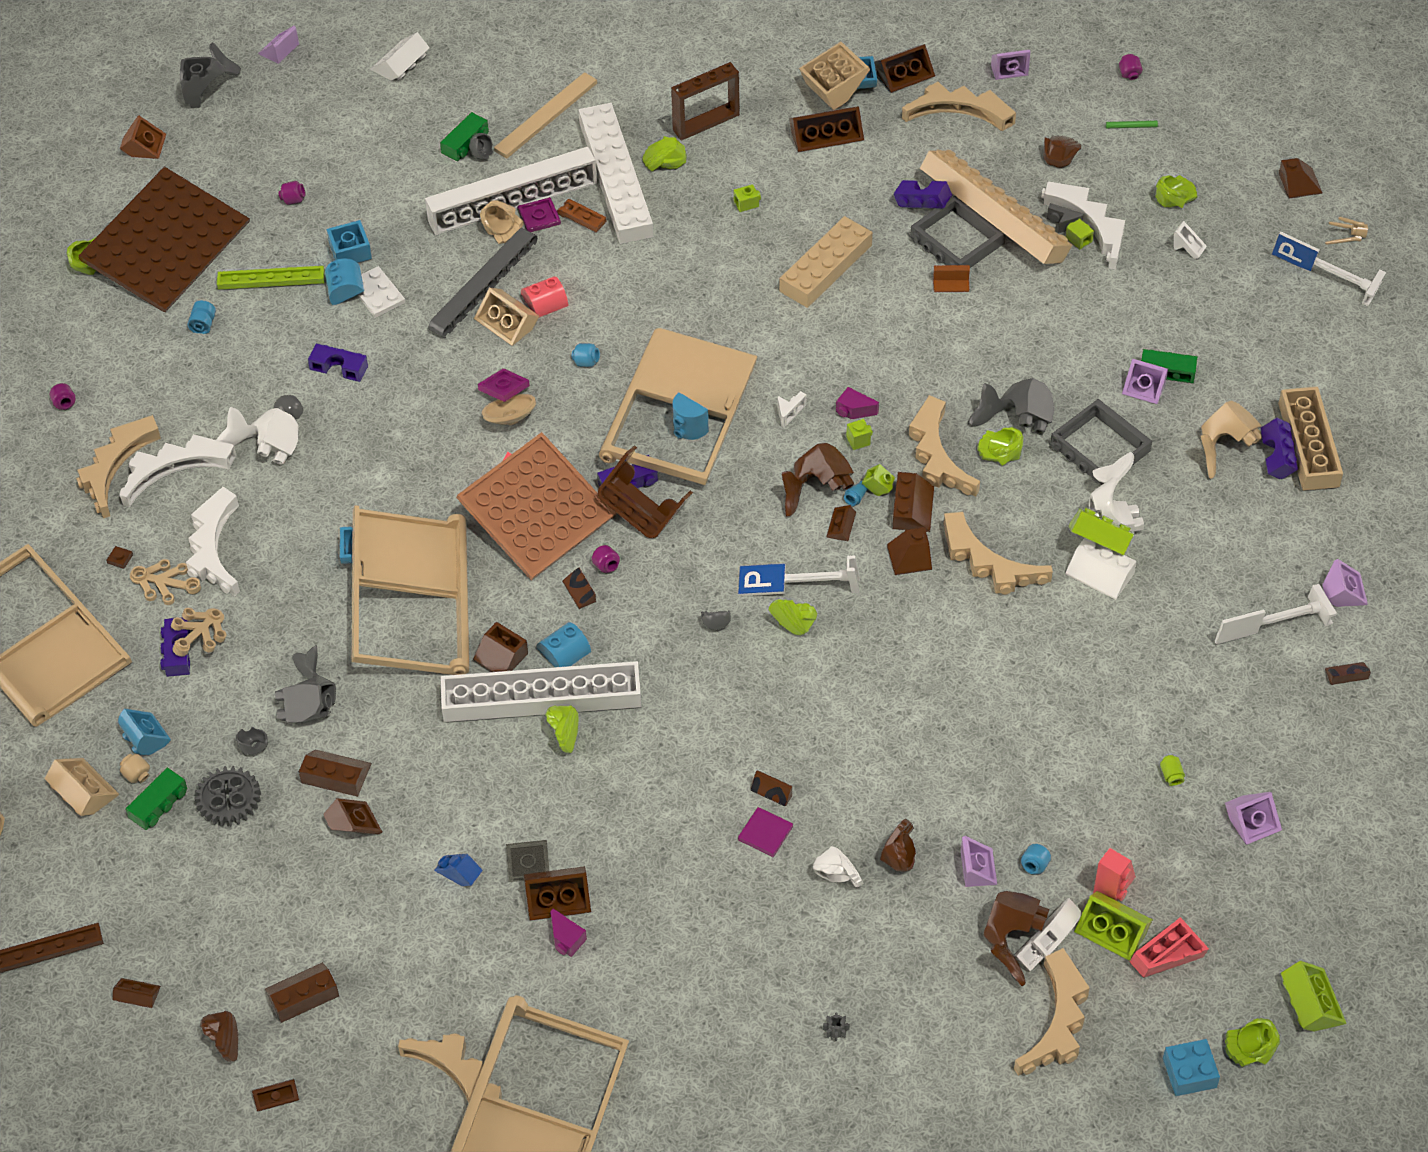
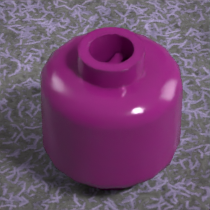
(1130, 66)
(292, 192)
(62, 396)
(605, 559)

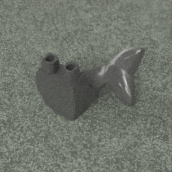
(200, 71)
(1029, 396)
(309, 698)

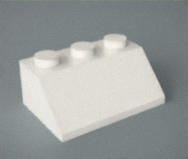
(401, 57)
(1101, 568)

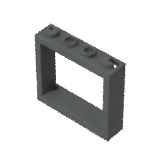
(995, 237)
(1112, 420)

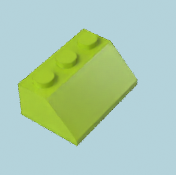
(1101, 530)
(1113, 925)
(1312, 997)

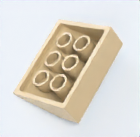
(835, 74)

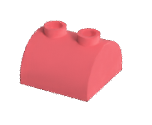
(545, 296)

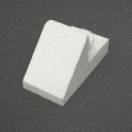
(1186, 238)
(790, 409)

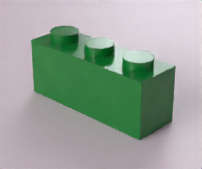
(457, 142)
(1180, 366)
(156, 799)

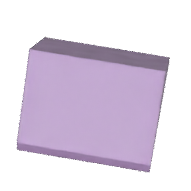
(281, 45)
(1145, 381)
(977, 863)

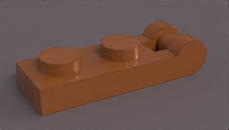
(582, 215)

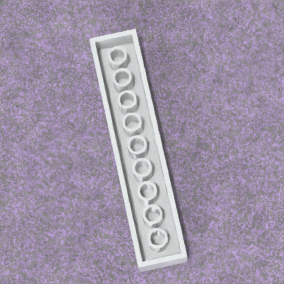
(616, 173)
(517, 187)
(536, 690)

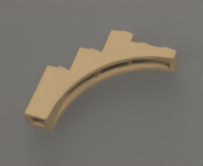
(963, 101)
(124, 442)
(939, 466)
(984, 562)
(1058, 1041)
(449, 1058)

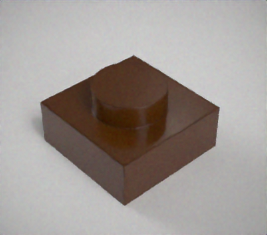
(119, 557)

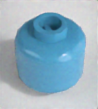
(585, 354)
(1035, 859)

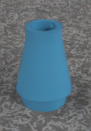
(855, 494)

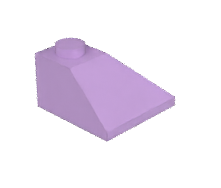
(1010, 64)
(1344, 586)
(1254, 816)

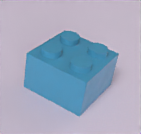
(349, 242)
(1191, 1067)

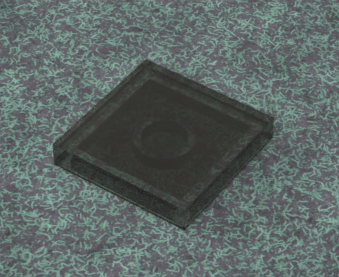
(526, 859)

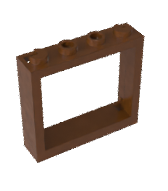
(696, 85)

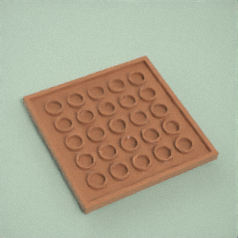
(536, 506)

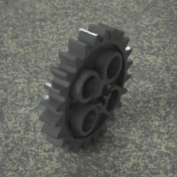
(208, 798)

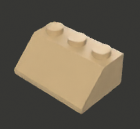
(505, 316)
(80, 785)

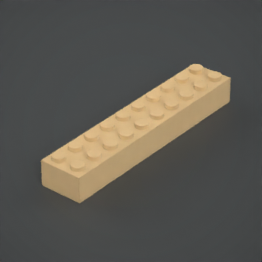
(997, 207)

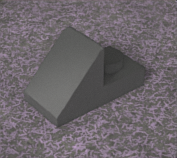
(1063, 216)

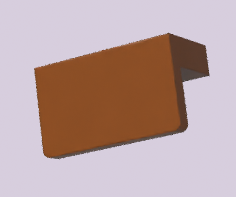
(951, 278)

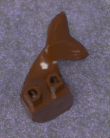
(820, 461)
(1010, 913)

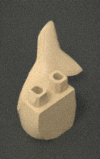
(1228, 420)

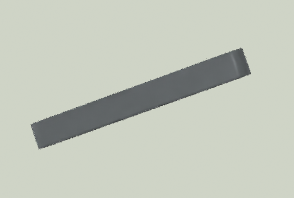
(487, 277)

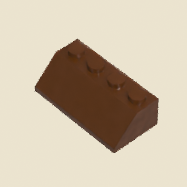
(827, 128)

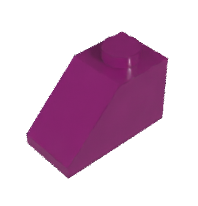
(856, 405)
(567, 934)

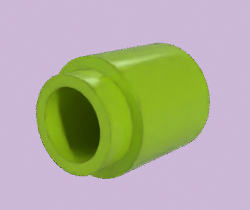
(1172, 770)

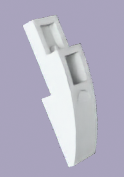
(1052, 934)

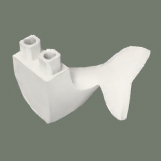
(274, 429)
(1102, 498)

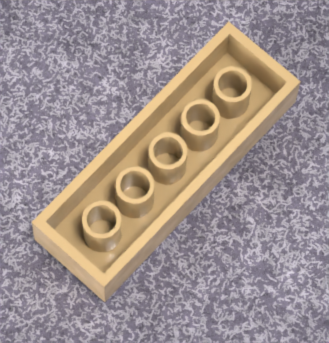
(825, 261)
(1312, 438)

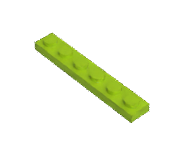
(270, 277)

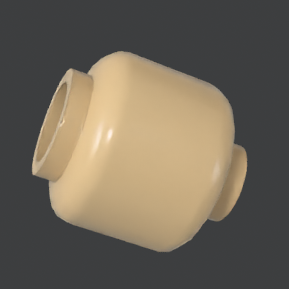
(134, 768)

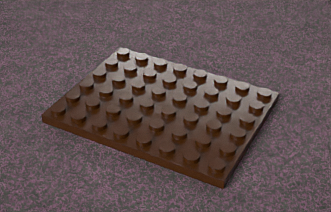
(164, 239)

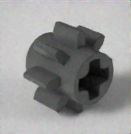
(836, 1031)

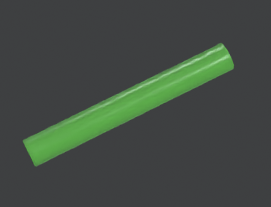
(1131, 124)

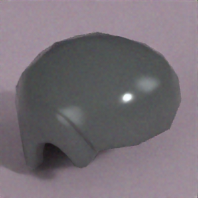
(481, 144)
(290, 405)
(716, 620)
(247, 738)

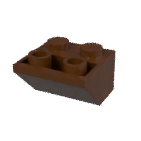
(501, 649)

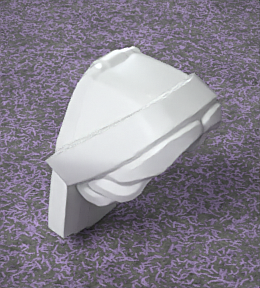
(836, 867)

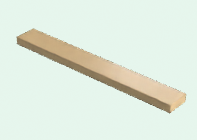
(545, 115)

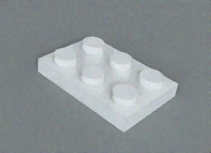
(379, 292)

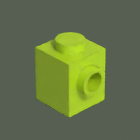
(746, 198)
(1079, 234)
(859, 434)
(878, 480)

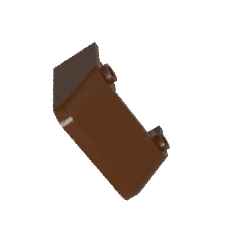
(635, 505)

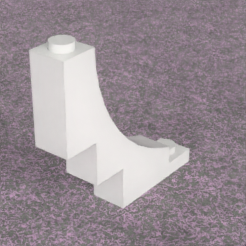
(1106, 230)

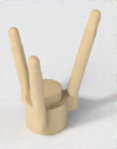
(1358, 229)

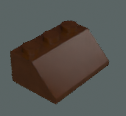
(905, 68)
(912, 502)
(334, 772)
(559, 890)
(302, 992)

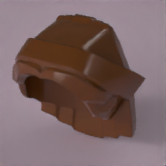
(1060, 150)
(899, 849)
(223, 1030)

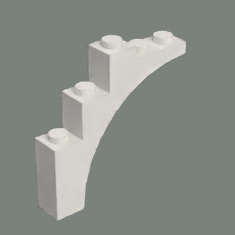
(172, 458)
(209, 522)

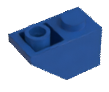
(459, 869)

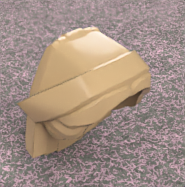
(500, 220)

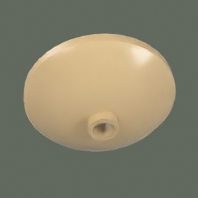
(510, 411)

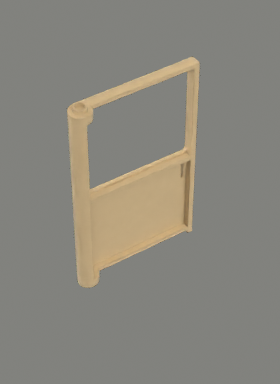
(695, 368)
(411, 558)
(59, 658)
(507, 1127)

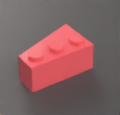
(1114, 875)
(1169, 949)

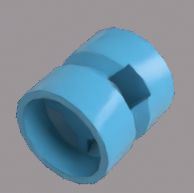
(201, 317)

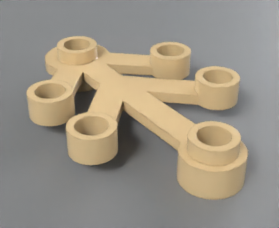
(163, 579)
(211, 617)

